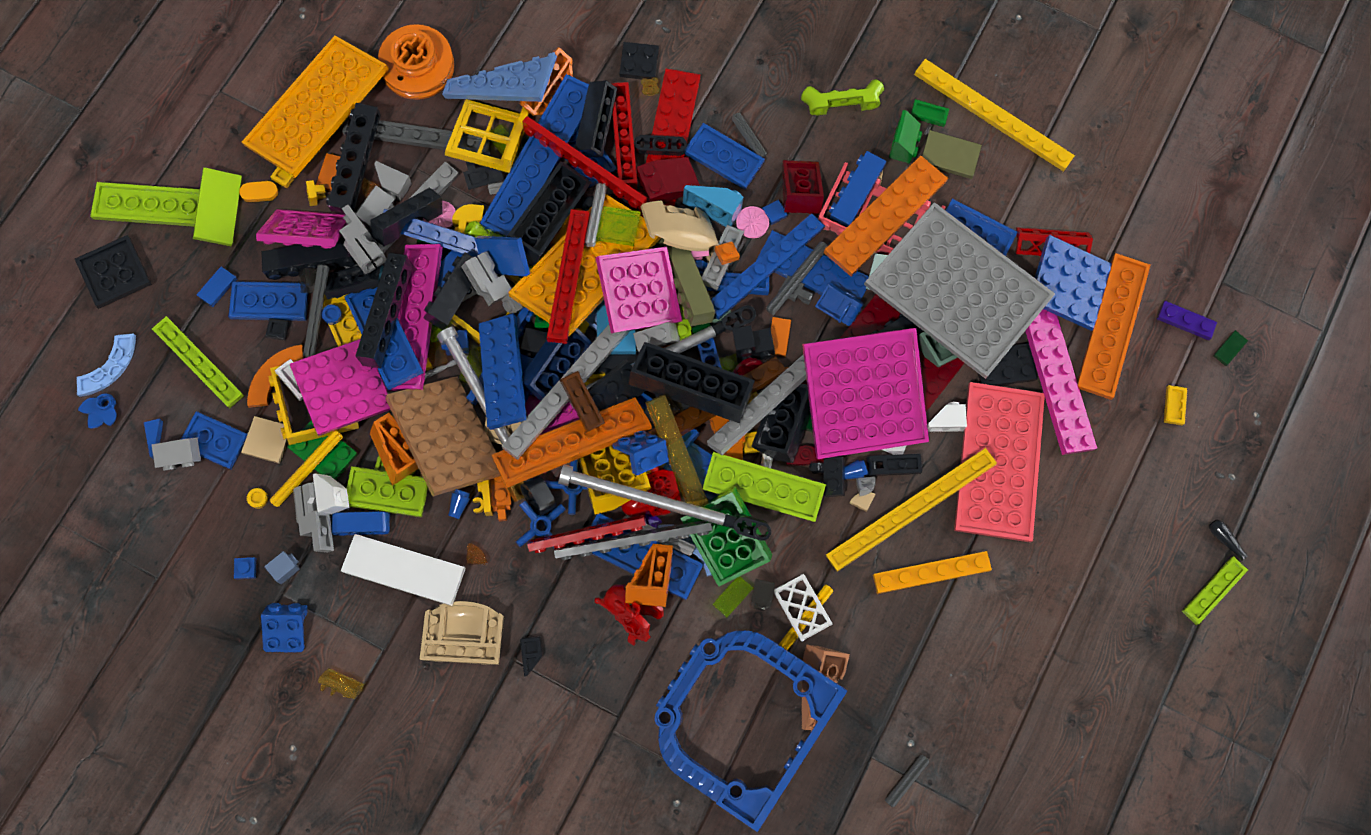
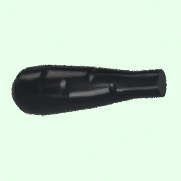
(1226, 537)

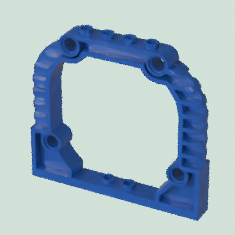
(754, 803)

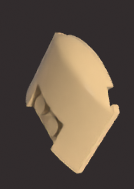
(679, 226)
(462, 634)

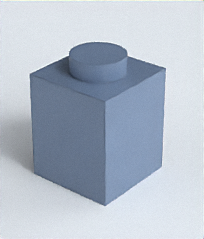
(282, 567)

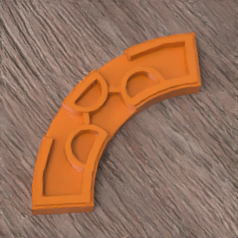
(260, 385)

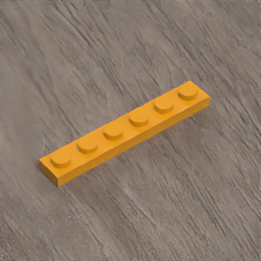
(932, 572)

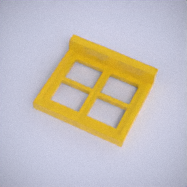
(512, 142)

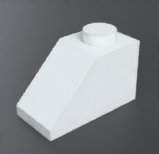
(949, 419)
(330, 494)

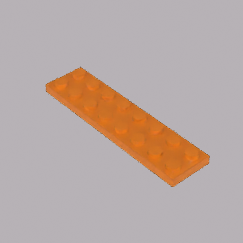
(885, 216)
(1113, 327)
(571, 443)

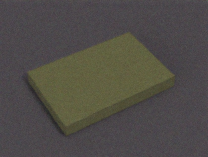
(951, 154)

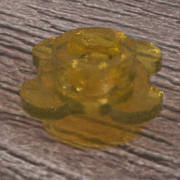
(650, 90)

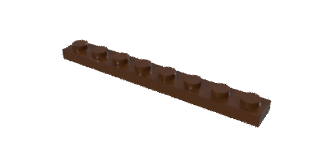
(694, 417)

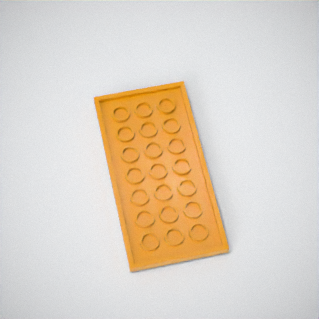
(315, 106)
(538, 288)

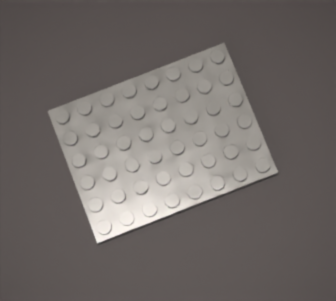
(959, 290)

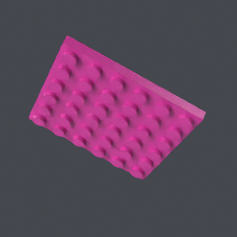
(865, 393)

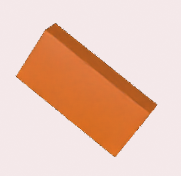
(780, 334)

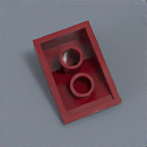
(666, 178)
(802, 187)

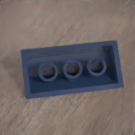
(552, 363)

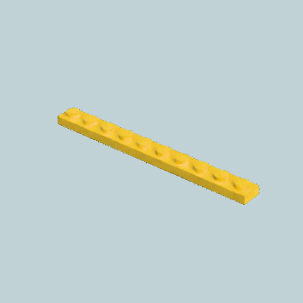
(994, 115)
(911, 509)

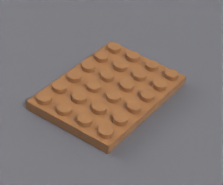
(444, 435)

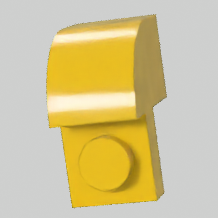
(466, 214)

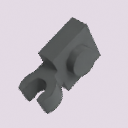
(803, 295)

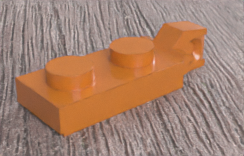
(500, 498)

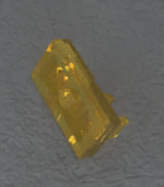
(340, 683)

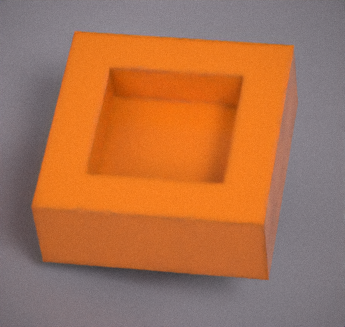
(727, 253)

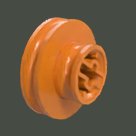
(419, 58)

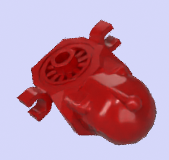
(659, 485)
(628, 614)

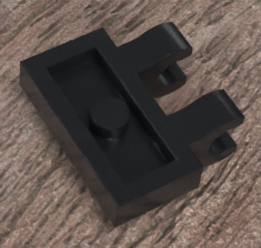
(481, 176)
(833, 475)

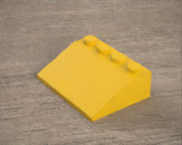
(613, 467)

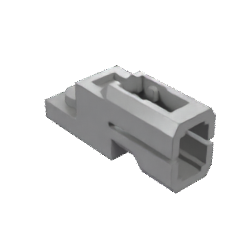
(357, 236)
(487, 284)
(310, 521)

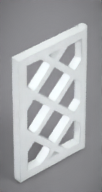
(809, 592)

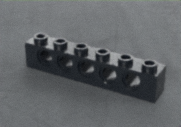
(360, 114)
(384, 310)

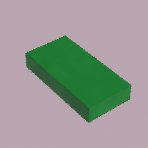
(929, 113)

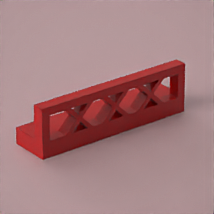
(1040, 235)

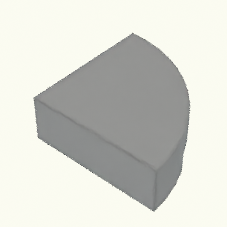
(865, 485)

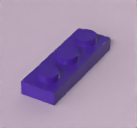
(1186, 320)

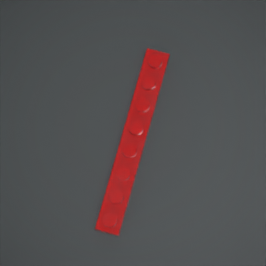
(579, 160)
(568, 277)

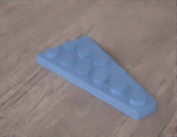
(506, 82)

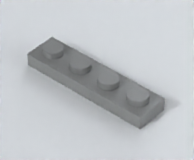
(715, 270)

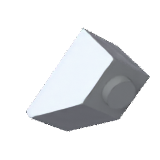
(393, 181)

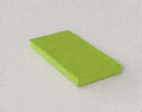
(217, 207)
(374, 491)

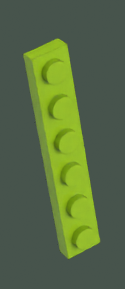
(198, 362)

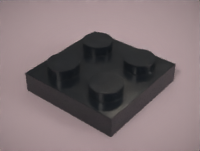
(638, 61)

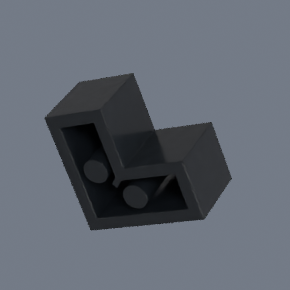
(753, 343)

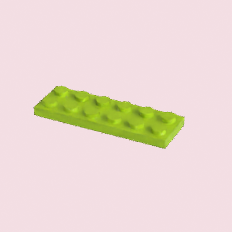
(145, 204)
(765, 486)

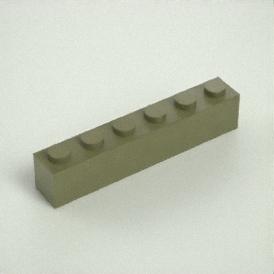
(689, 286)

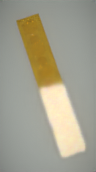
(677, 451)

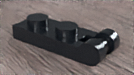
(894, 464)

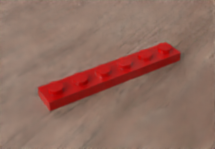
(579, 535)

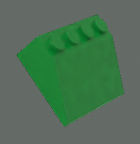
(723, 549)

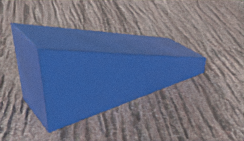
(153, 433)

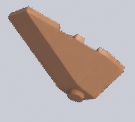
(828, 662)

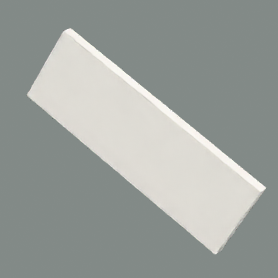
(403, 569)

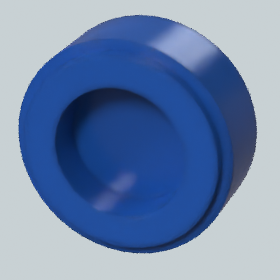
(331, 314)

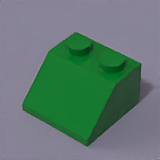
(905, 138)

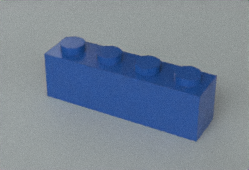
(858, 189)

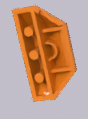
(562, 66)

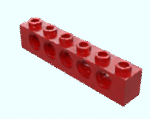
(624, 136)

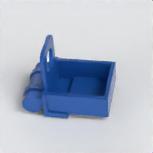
(839, 304)

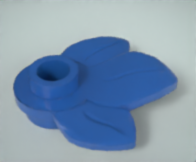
(97, 412)

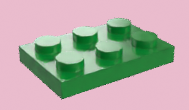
(333, 463)

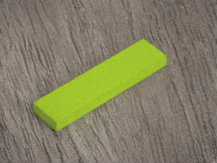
(1214, 590)

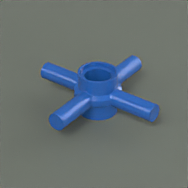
(571, 492)
(534, 519)

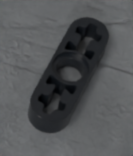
(665, 139)

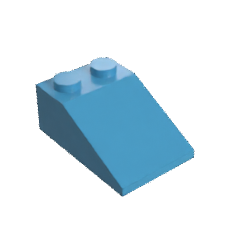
(718, 203)

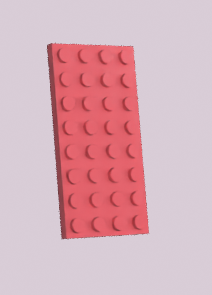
(1010, 428)

